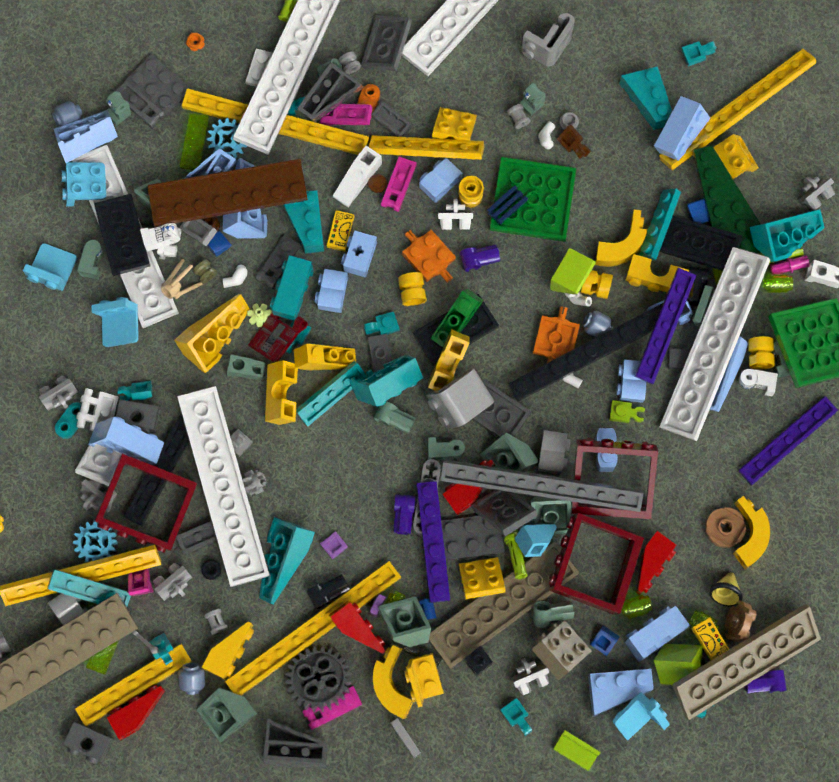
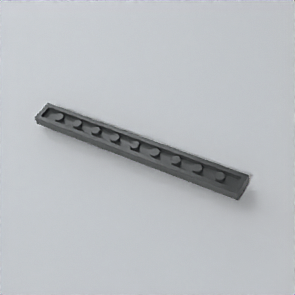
(542, 485)

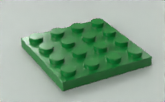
(548, 195)
(809, 341)

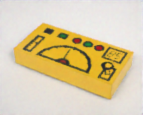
(340, 231)
(710, 639)

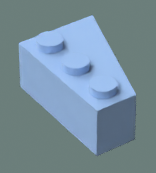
(681, 128)
(85, 135)
(126, 439)

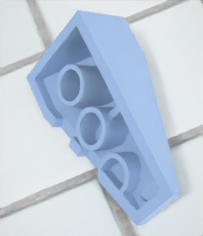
(247, 223)
(730, 373)

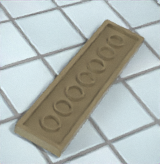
(495, 612)
(64, 649)
(746, 661)

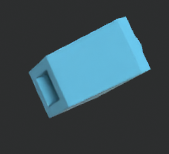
(535, 539)

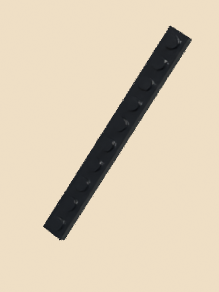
(586, 354)

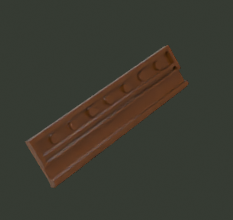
(227, 192)

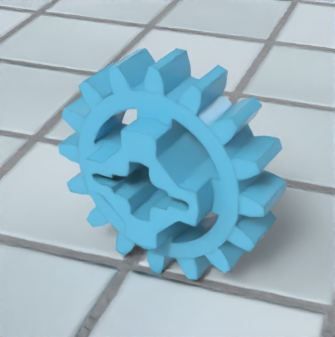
(218, 130)
(89, 548)

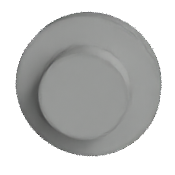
(569, 119)

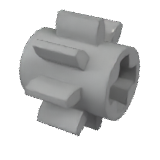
(254, 482)

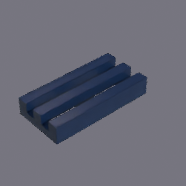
(519, 194)

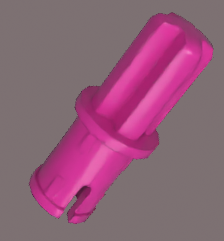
(789, 265)

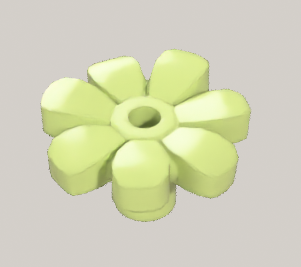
(258, 314)

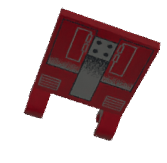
(276, 337)

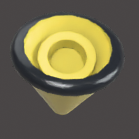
(726, 591)

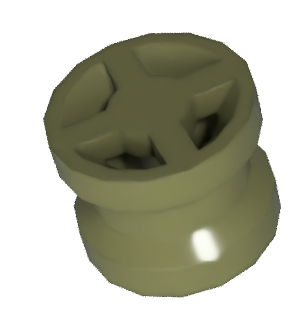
(205, 271)

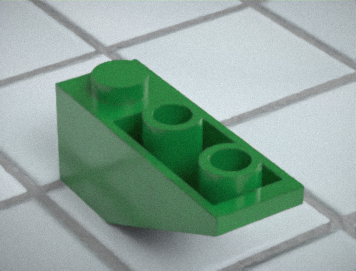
(458, 316)

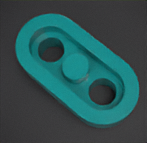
(69, 419)

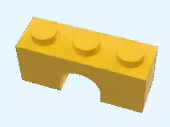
(640, 274)
(448, 360)
(279, 378)

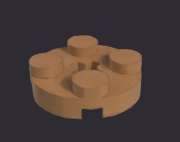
(735, 522)
(739, 621)

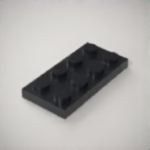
(122, 234)
(699, 243)
(478, 326)

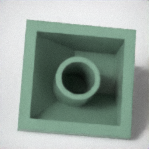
(510, 454)
(551, 512)
(406, 622)
(225, 713)

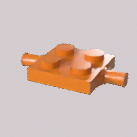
(429, 255)
(555, 336)

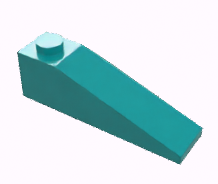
(782, 237)
(287, 550)

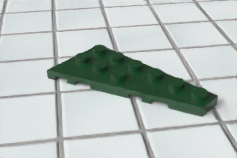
(723, 199)

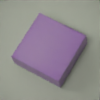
(333, 545)
(380, 600)

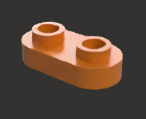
(368, 99)

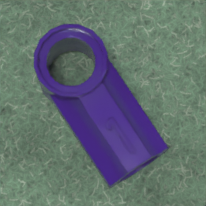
(476, 258)
(404, 509)
(771, 682)

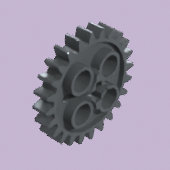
(325, 695)

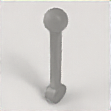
(154, 650)

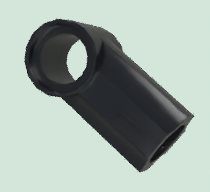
(698, 286)
(326, 592)

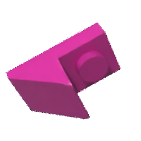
(139, 583)

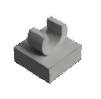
(240, 442)

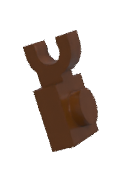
(571, 141)

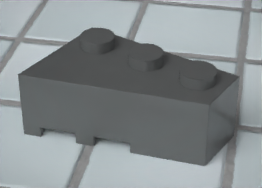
(328, 93)
(293, 748)

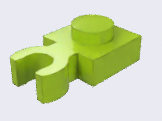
(622, 412)

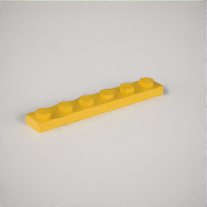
(427, 147)
(132, 686)

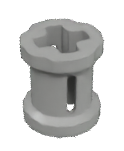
(518, 116)
(213, 617)

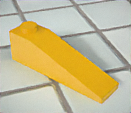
(208, 335)

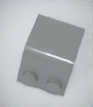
(550, 48)
(460, 399)

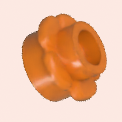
(195, 37)

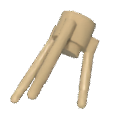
(171, 288)

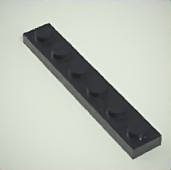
(153, 486)

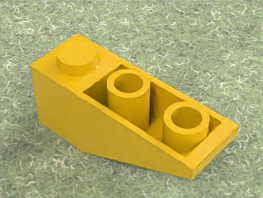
(323, 357)
(223, 655)

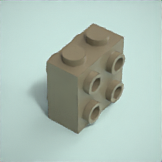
(560, 649)

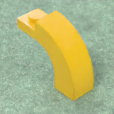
(618, 253)
(759, 533)
(384, 687)

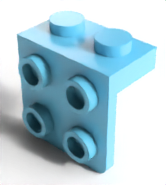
(83, 182)
(51, 267)
(118, 321)
(637, 714)

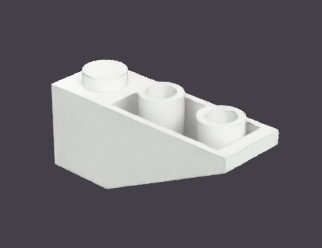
(358, 176)

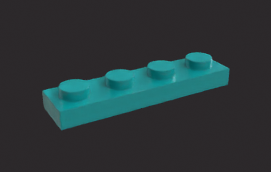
(660, 223)
(329, 394)
(84, 588)

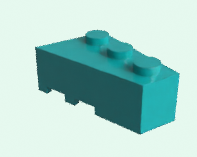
(649, 95)
(307, 222)
(291, 287)
(387, 382)

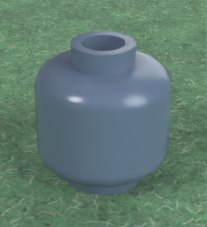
(66, 113)
(596, 324)
(191, 678)

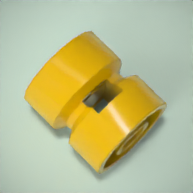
(470, 191)
(412, 289)
(602, 289)
(760, 351)

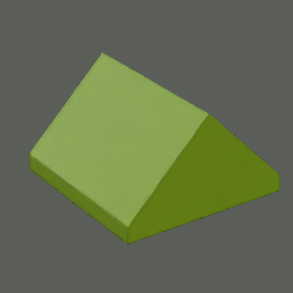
(571, 273)
(677, 661)

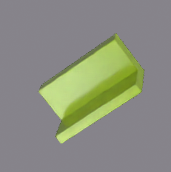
(576, 750)

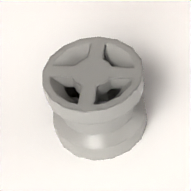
(349, 62)

